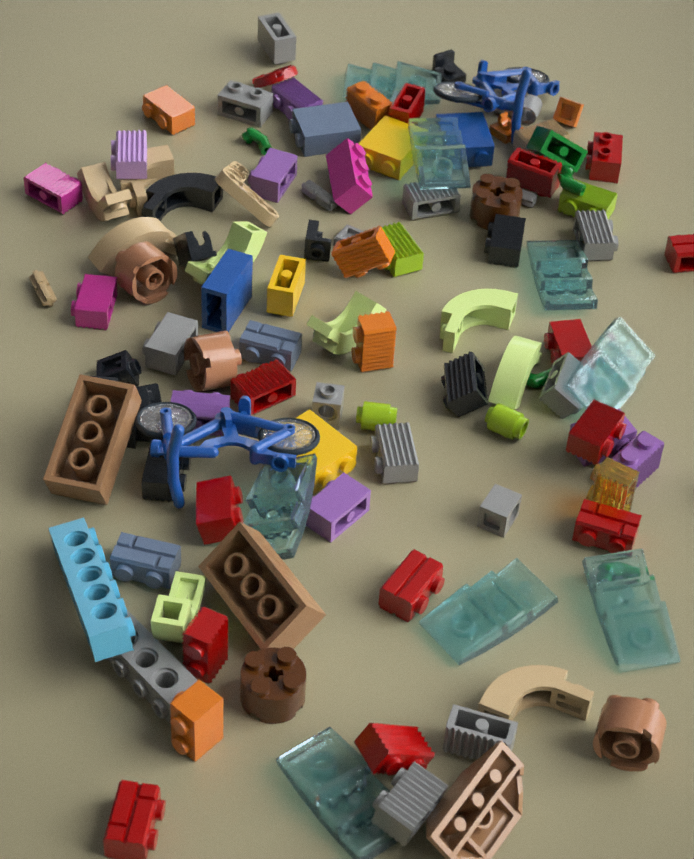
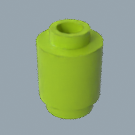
(375, 413)
(506, 421)

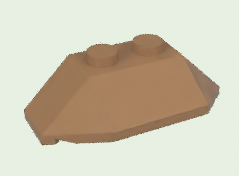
(479, 807)

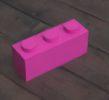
(349, 176)

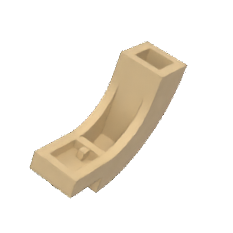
(159, 165)
(101, 193)
(126, 235)
(533, 687)

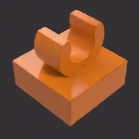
(568, 112)
(502, 128)

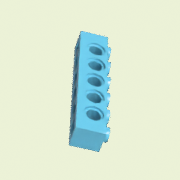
(91, 589)

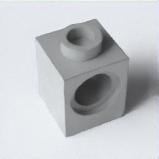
(328, 403)
(499, 510)

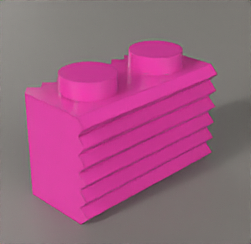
(53, 188)
(95, 301)

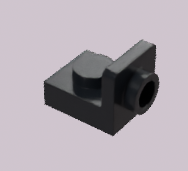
(444, 63)
(316, 246)
(120, 366)
(149, 394)

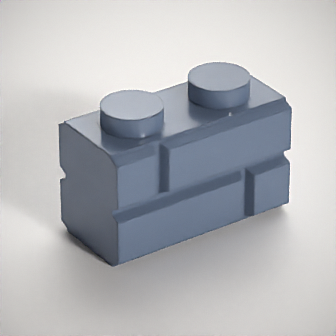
(266, 343)
(145, 560)

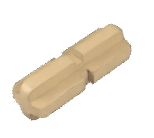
(42, 288)

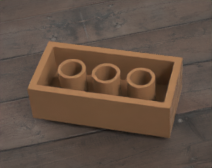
(92, 439)
(261, 589)

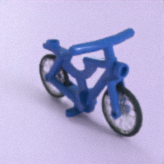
(518, 78)
(173, 423)

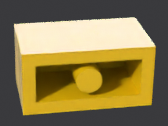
(286, 285)

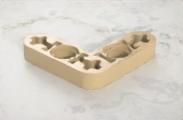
(233, 180)

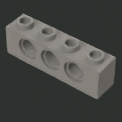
(152, 670)

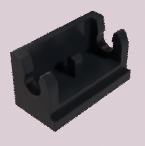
(188, 248)

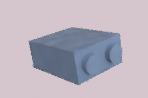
(323, 127)

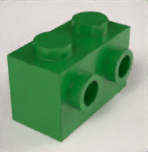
(556, 147)

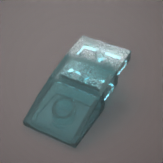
(390, 80)
(438, 153)
(561, 275)
(611, 367)
(282, 504)
(488, 611)
(630, 611)
(338, 791)

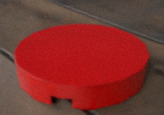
(275, 76)

